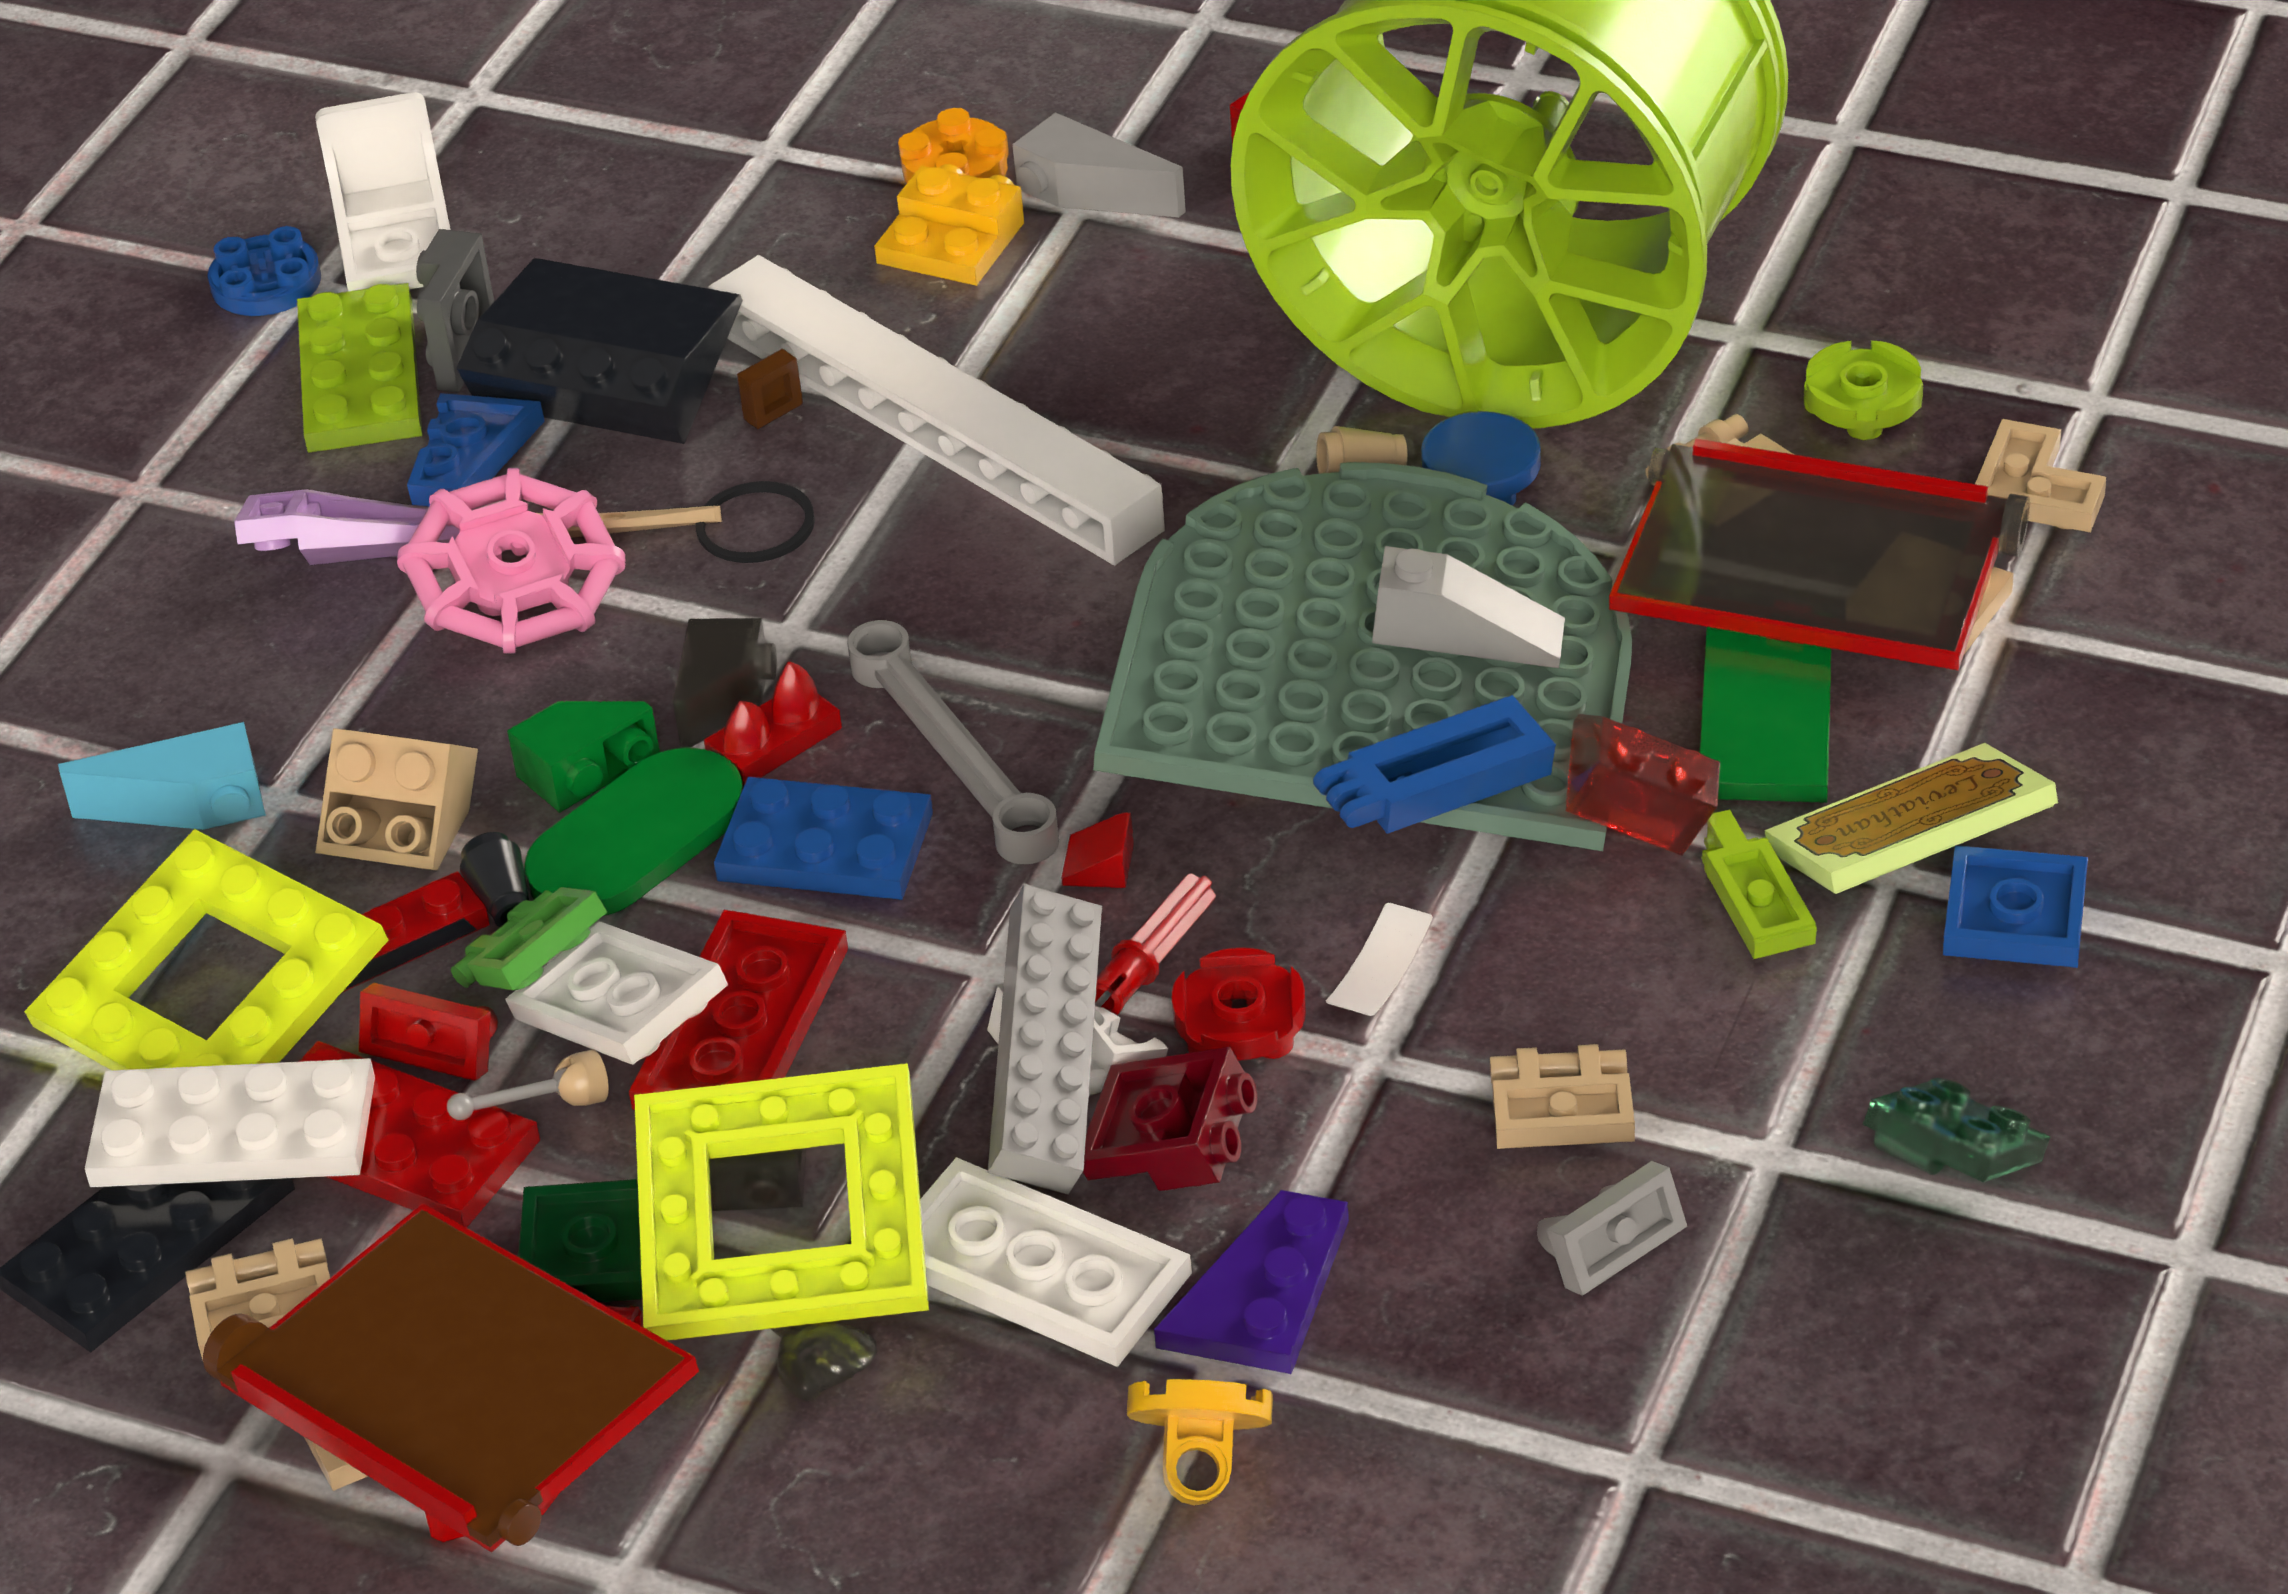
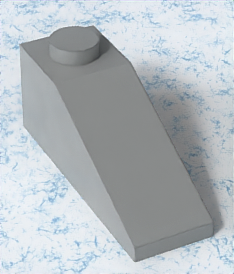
(1094, 171)
(1454, 609)

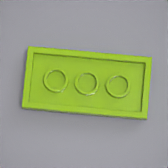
(358, 367)

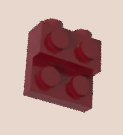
(1170, 1119)

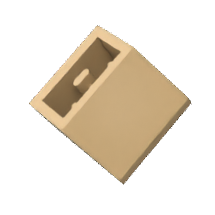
(394, 798)

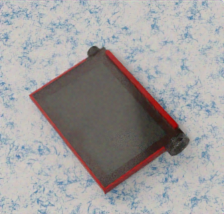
(1816, 551)

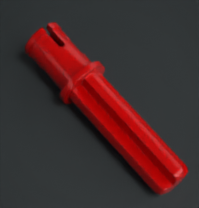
(1138, 958)

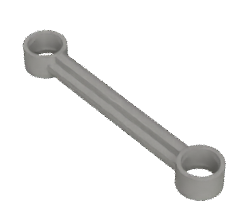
(954, 742)

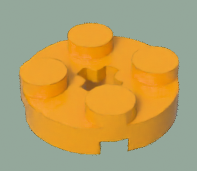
(957, 140)

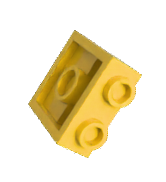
(951, 224)

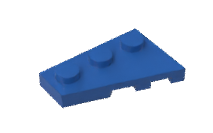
(470, 442)

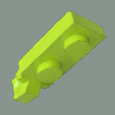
(1755, 889)

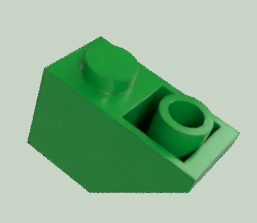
(581, 747)

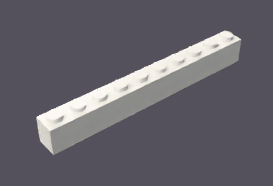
(946, 413)

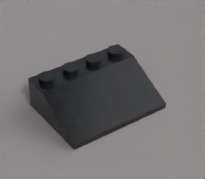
(601, 347)

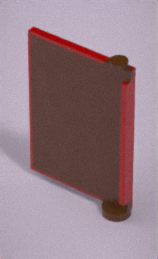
(453, 1375)

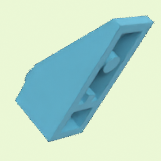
(172, 782)

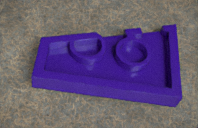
(1262, 1289)

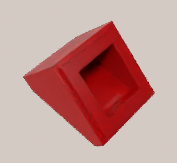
(1100, 854)

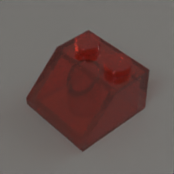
(1640, 783)

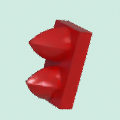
(778, 730)
(426, 1031)

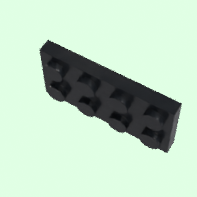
(129, 1250)

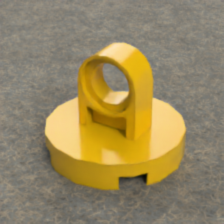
(1199, 1418)

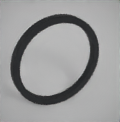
(769, 554)

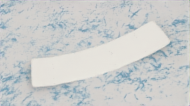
(1382, 960)

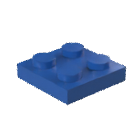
(2015, 906)

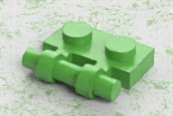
(529, 939)

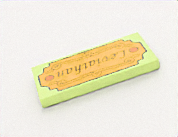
(1911, 817)

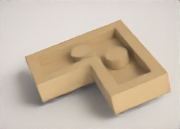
(2023, 465)

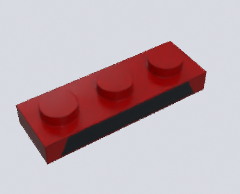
(423, 923)

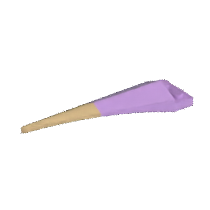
(352, 528)

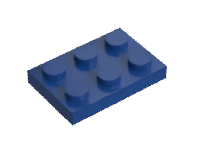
(824, 838)

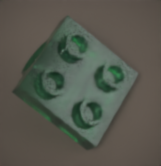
(1942, 1126)

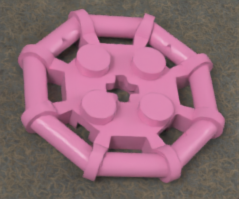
(511, 587)

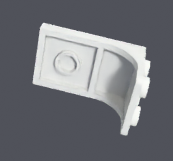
(382, 186)

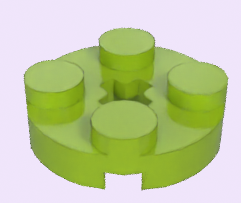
(1863, 387)

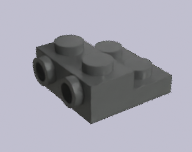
(451, 299)

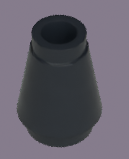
(495, 873)

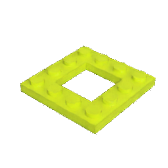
(320, 941)
(871, 1277)

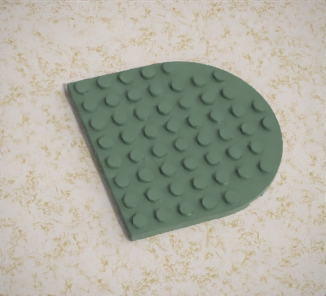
(1260, 658)

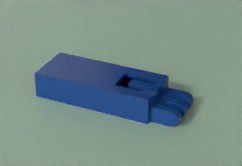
(1439, 767)

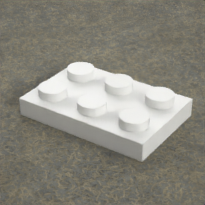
(618, 993)

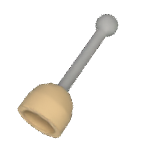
(577, 1079)

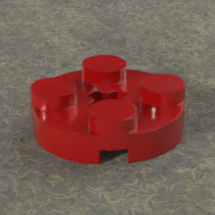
(1262, 1028)

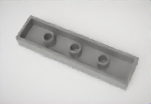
(1045, 1040)

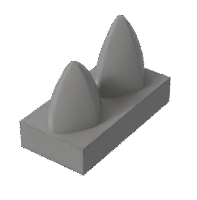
(1614, 1228)

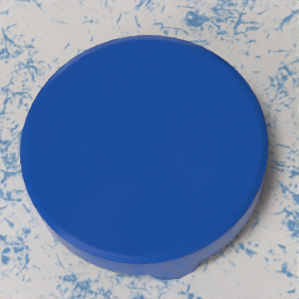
(263, 272)
(1485, 449)

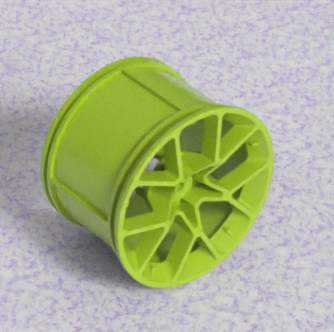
(1440, 231)

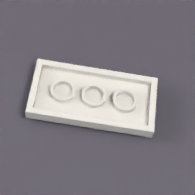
(230, 1123)
(1045, 1262)

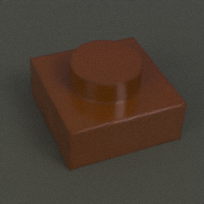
(770, 388)

